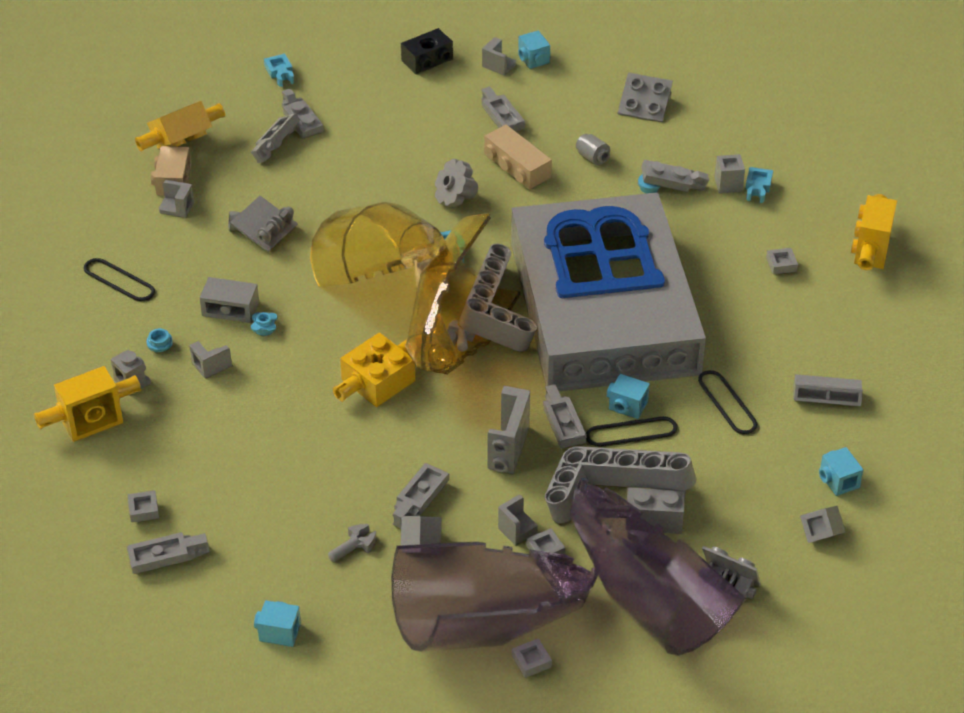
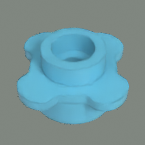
(264, 323)

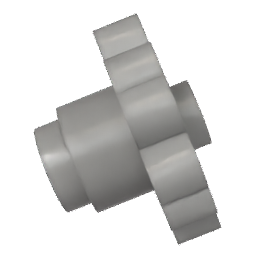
(455, 183)

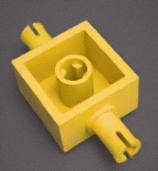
(181, 124)
(873, 231)
(375, 370)
(88, 403)

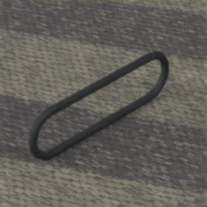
(123, 272)
(721, 409)
(631, 423)

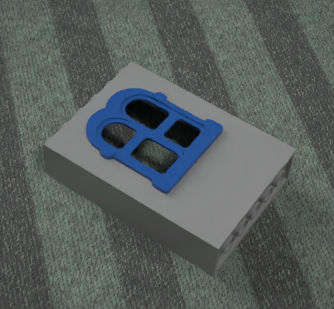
(613, 324)

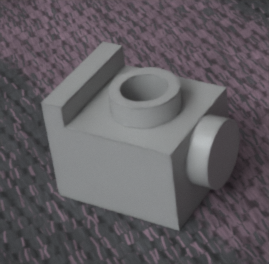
(127, 365)

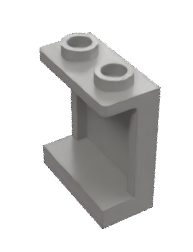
(506, 445)

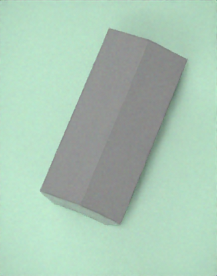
(827, 390)

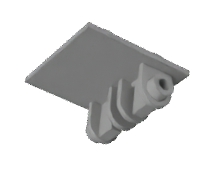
(645, 97)
(265, 223)
(739, 569)

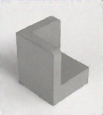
(494, 59)
(729, 173)
(177, 199)
(210, 362)
(515, 522)
(822, 524)
(420, 530)

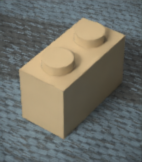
(171, 165)

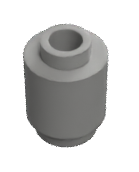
(593, 149)

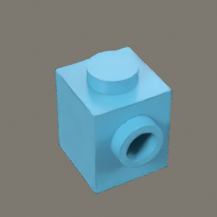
(534, 49)
(628, 396)
(840, 471)
(278, 623)

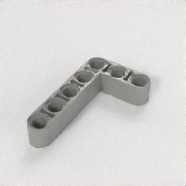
(488, 319)
(615, 468)

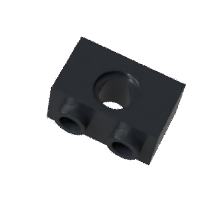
(426, 51)

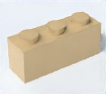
(517, 156)

